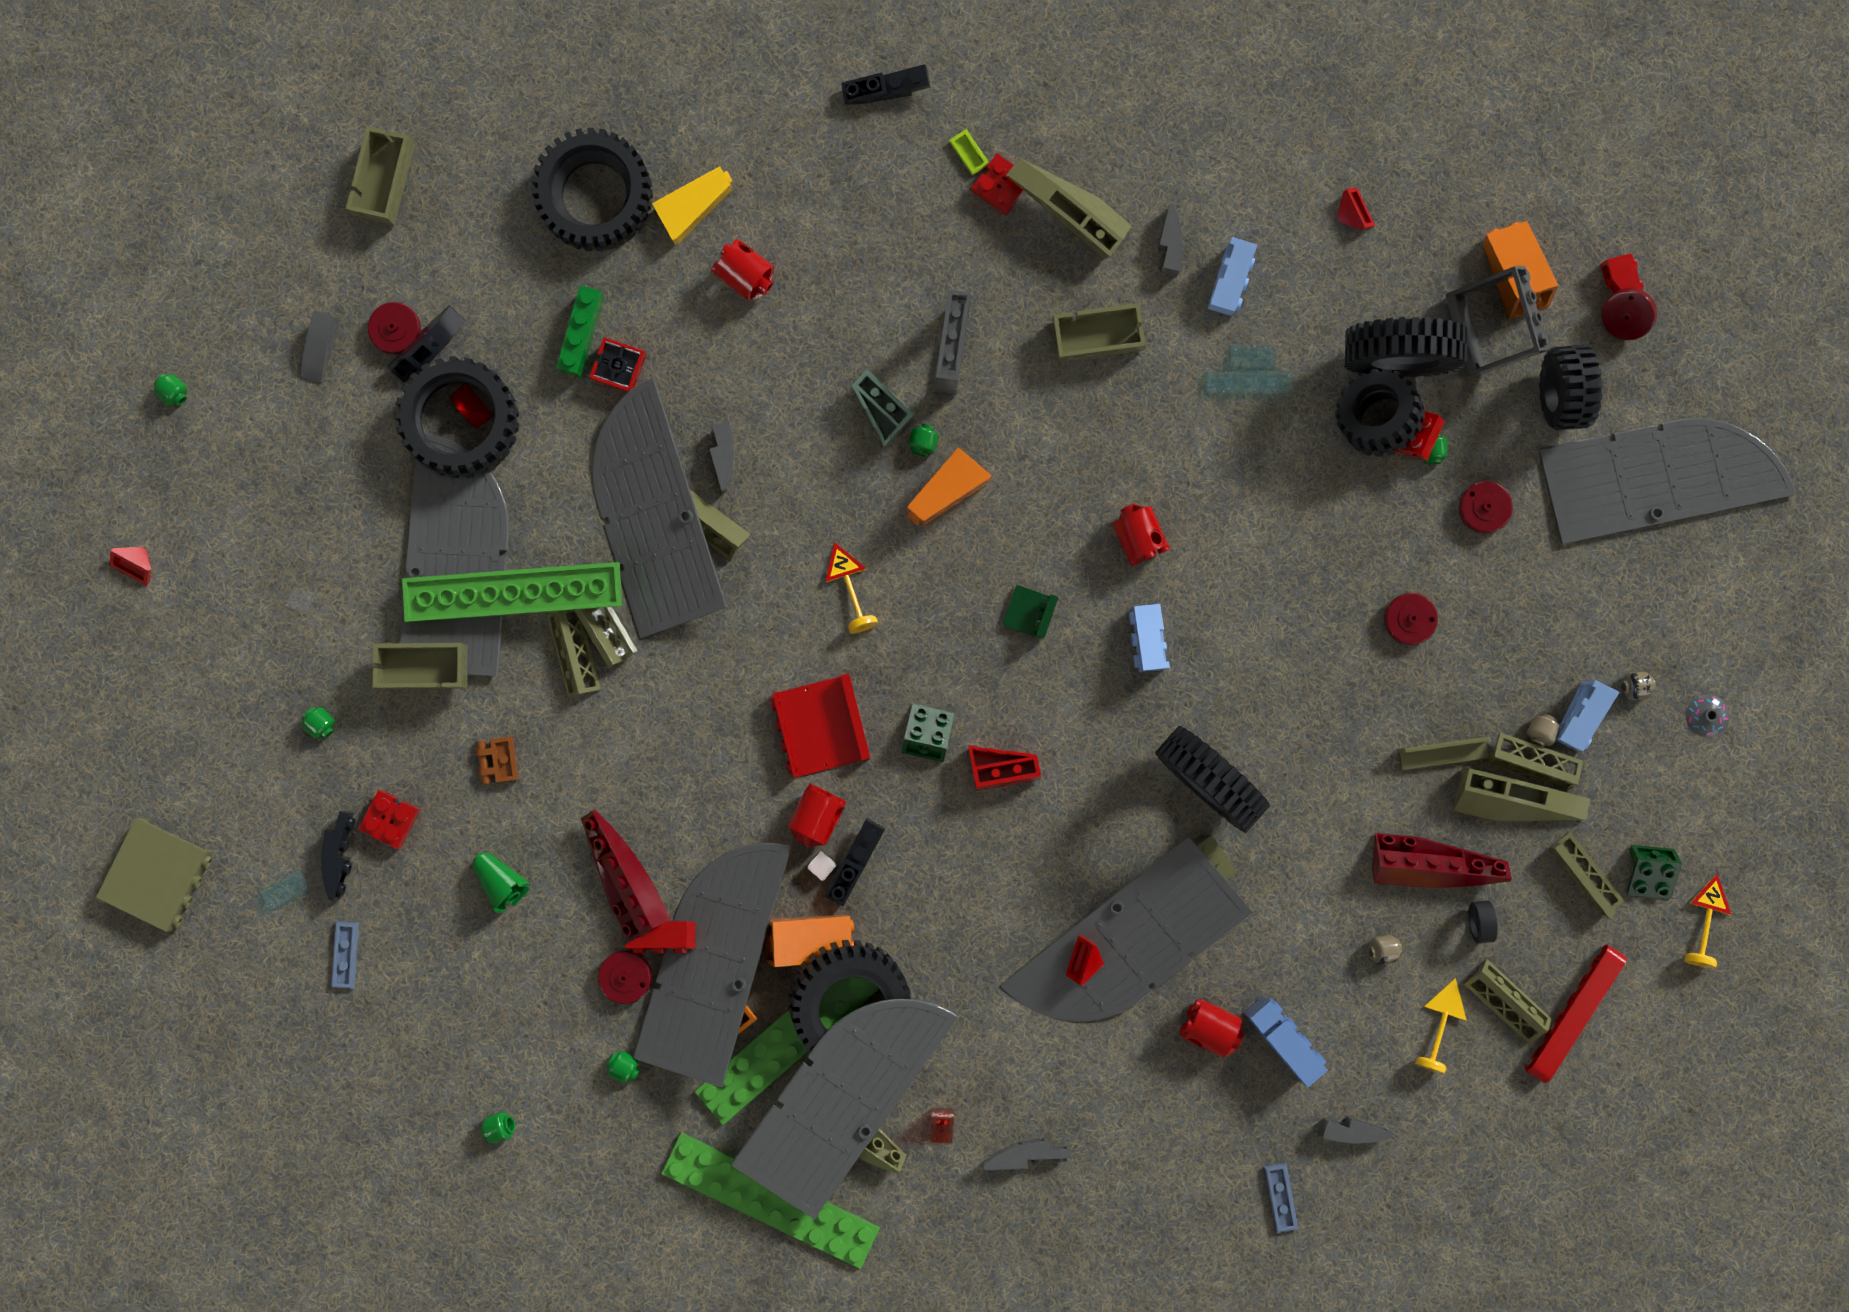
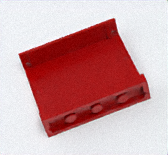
(820, 726)

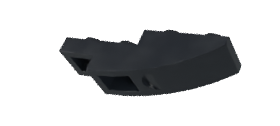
(885, 87)
(428, 344)
(333, 862)
(854, 862)

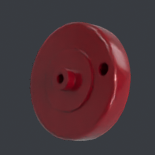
(1629, 314)
(393, 327)
(1485, 507)
(1410, 618)
(624, 977)

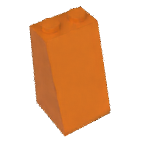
(1519, 247)
(948, 487)
(794, 939)

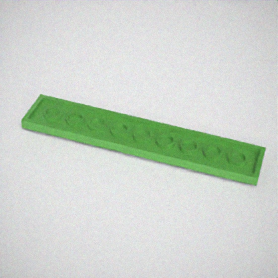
(512, 592)
(778, 1050)
(713, 1175)

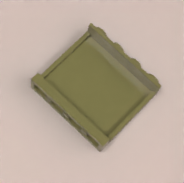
(154, 875)

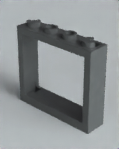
(1460, 313)
(952, 342)

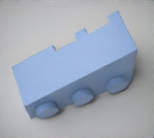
(1232, 276)
(1148, 638)
(1585, 714)

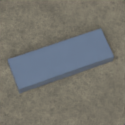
(345, 955)
(1281, 1197)

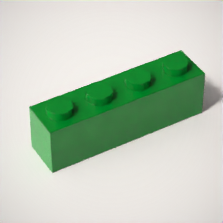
(580, 331)

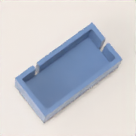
(1286, 1042)

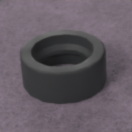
(1483, 921)

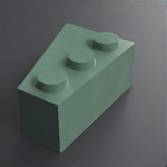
(883, 407)

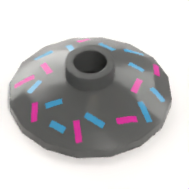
(1698, 715)

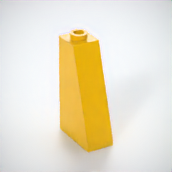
(692, 203)

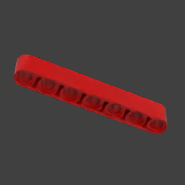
(1577, 1014)

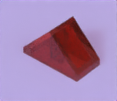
(942, 1125)

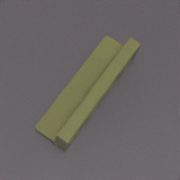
(718, 529)
(1443, 753)

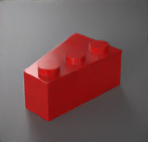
(1002, 768)

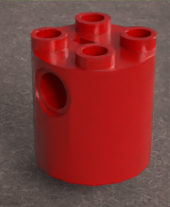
(744, 270)
(1140, 534)
(816, 816)
(1212, 1028)

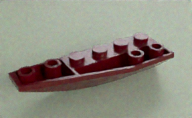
(1432, 864)
(624, 879)

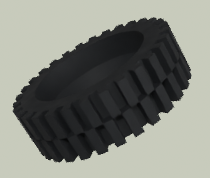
(572, 155)
(1407, 346)
(1212, 778)
(832, 967)

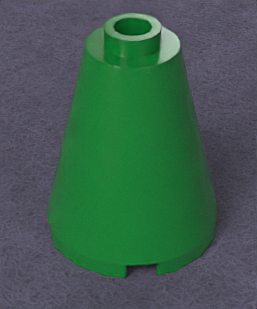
(499, 882)

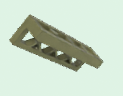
(607, 642)
(567, 656)
(1534, 769)
(1582, 877)
(1513, 1000)

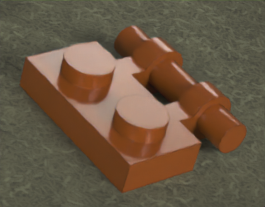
(503, 757)

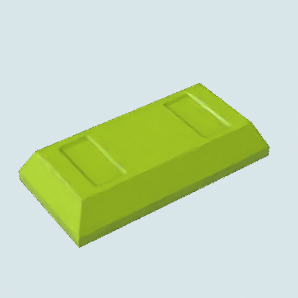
(969, 152)

